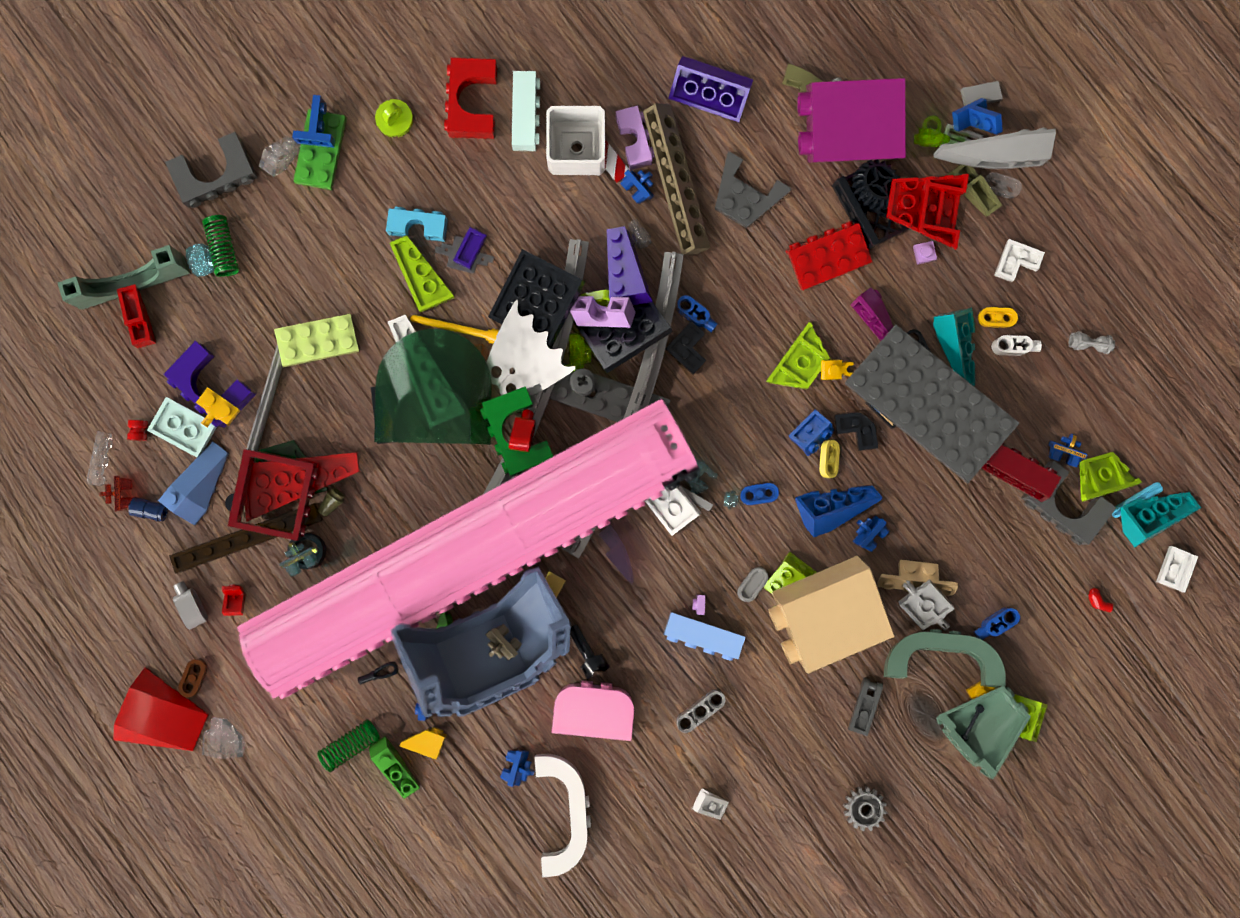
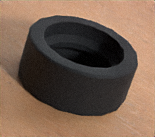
(321, 548)

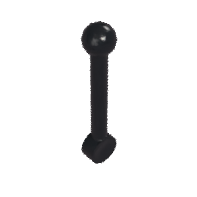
(979, 709)

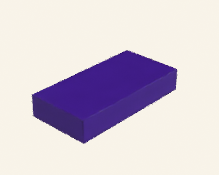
(470, 248)

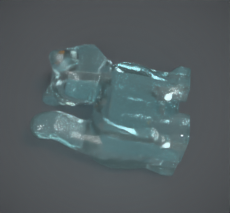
(697, 485)

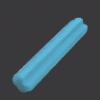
(1146, 493)

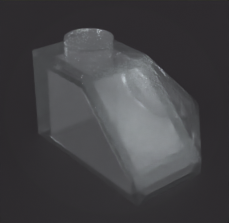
(222, 740)

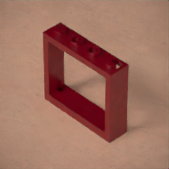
(242, 489)

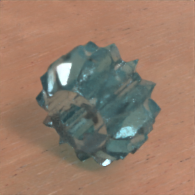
(199, 259)

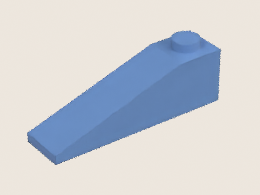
(193, 489)

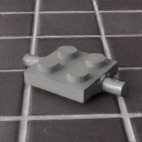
(926, 605)

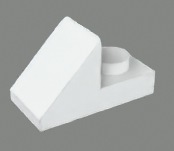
(710, 804)

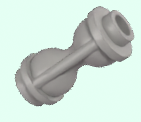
(1082, 341)

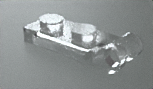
(99, 459)

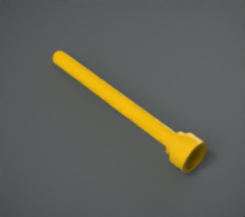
(490, 335)

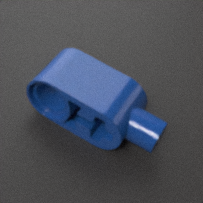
(707, 323)
(999, 616)

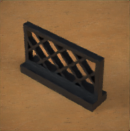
(857, 215)

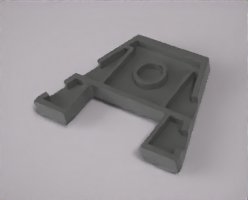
(740, 200)

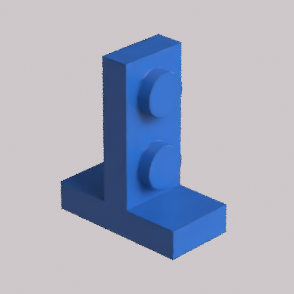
(978, 116)
(316, 127)

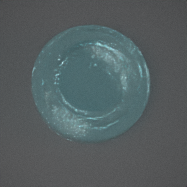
(730, 499)

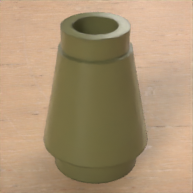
(331, 501)

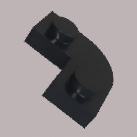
(861, 425)

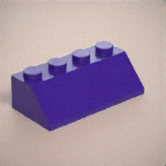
(710, 88)

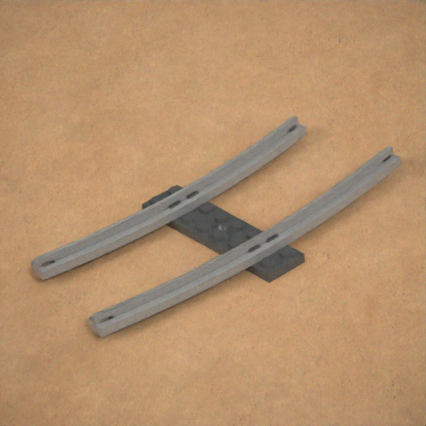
(612, 398)

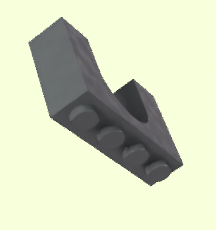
(237, 172)
(1082, 528)

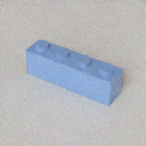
(704, 635)

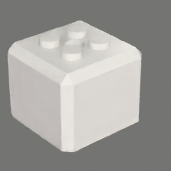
(575, 125)

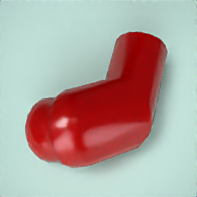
(1097, 602)

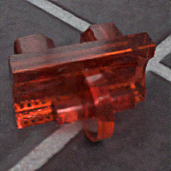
(119, 484)

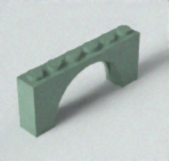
(164, 266)

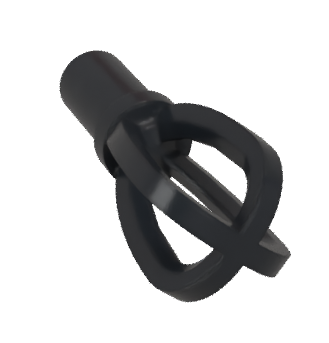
(373, 674)

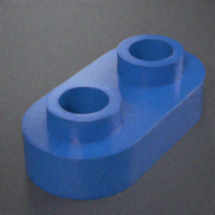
(759, 495)

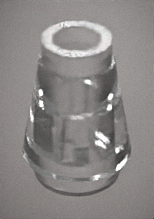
(639, 234)

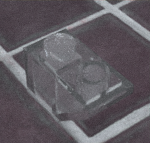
(279, 155)

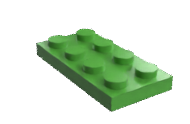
(318, 164)

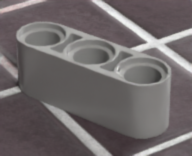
(696, 720)

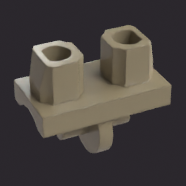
(500, 645)

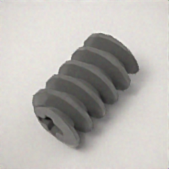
(583, 374)

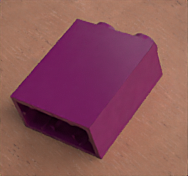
(853, 120)

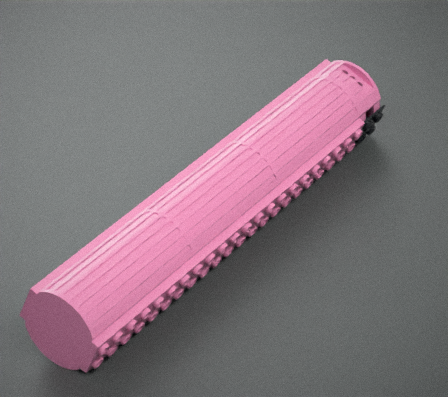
(467, 550)

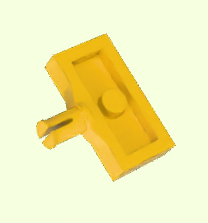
(216, 408)

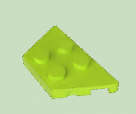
(801, 361)
(1104, 476)

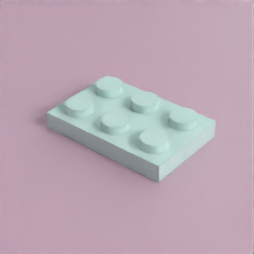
(181, 427)

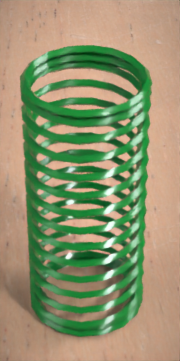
(217, 270)
(370, 730)

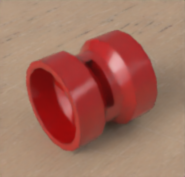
(137, 430)

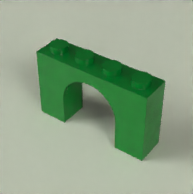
(497, 412)

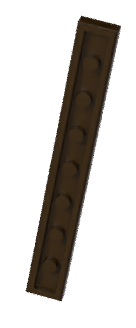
(237, 541)

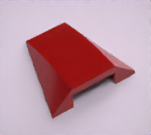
(928, 205)
(158, 715)

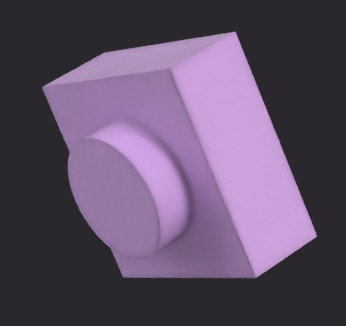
(925, 252)
(699, 604)

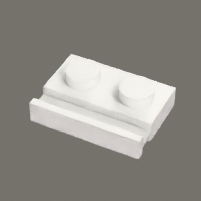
(1177, 569)

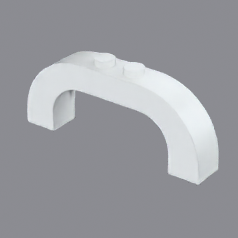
(562, 861)

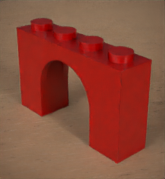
(462, 74)

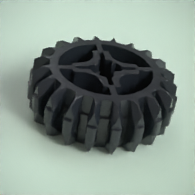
(877, 187)

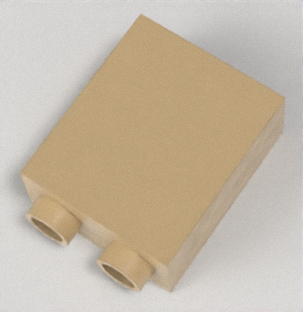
(830, 615)

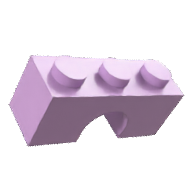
(630, 121)
(589, 313)

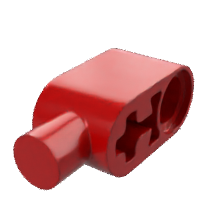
(522, 432)

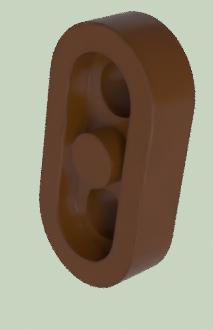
(192, 676)

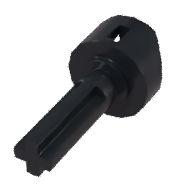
(592, 663)

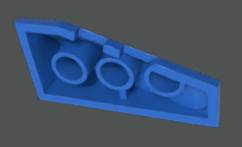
(828, 511)

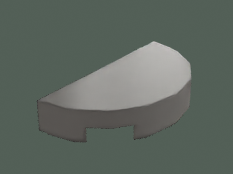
(698, 500)

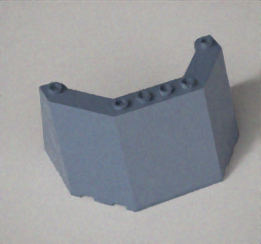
(452, 663)

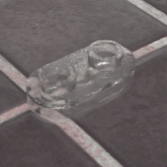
(1001, 183)

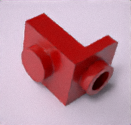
(233, 600)

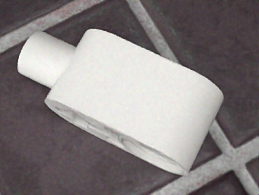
(1029, 345)

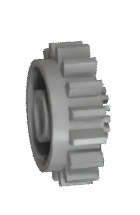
(874, 813)

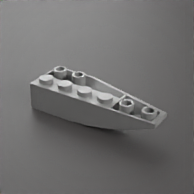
(1002, 151)

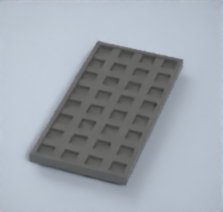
(932, 403)

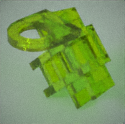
(931, 137)
(578, 352)

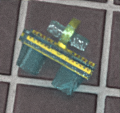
(291, 564)

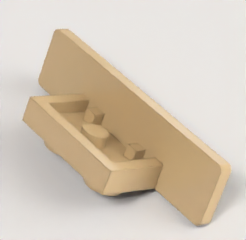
(917, 574)

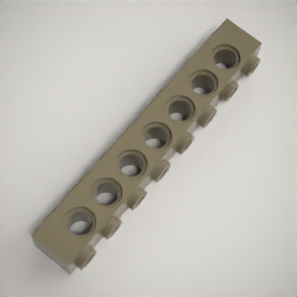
(676, 179)

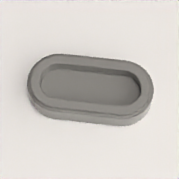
(752, 584)

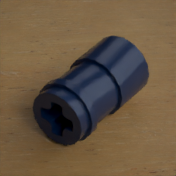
(146, 509)

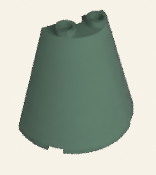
(992, 732)

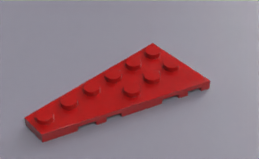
(278, 483)

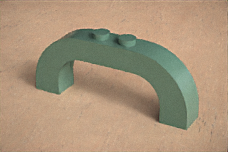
(987, 658)

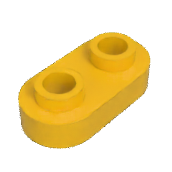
(997, 317)

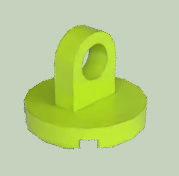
(394, 118)

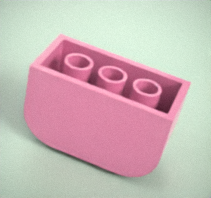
(593, 711)

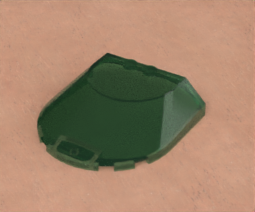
(432, 391)

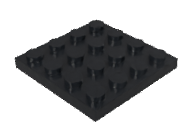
(540, 291)
(619, 344)

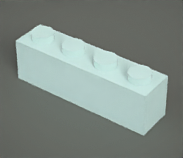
(524, 111)

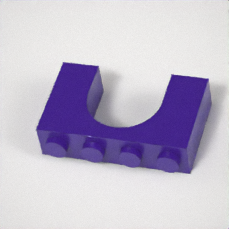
(184, 376)

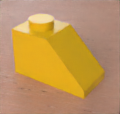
(426, 742)

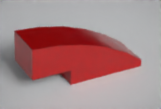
(136, 316)

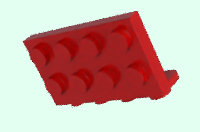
(829, 255)

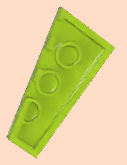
(421, 279)

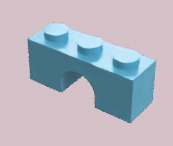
(401, 220)

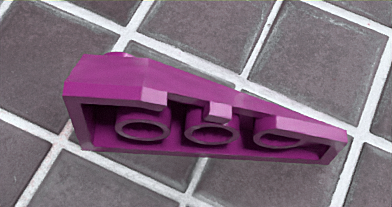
(873, 312)

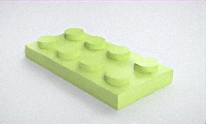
(316, 340)

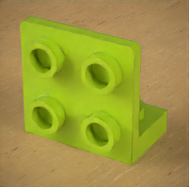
(789, 571)
(1037, 712)

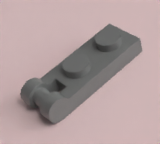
(865, 707)

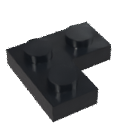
(682, 348)

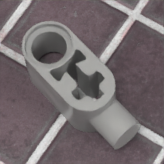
(189, 606)

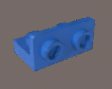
(812, 432)

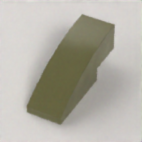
(798, 77)
(978, 190)

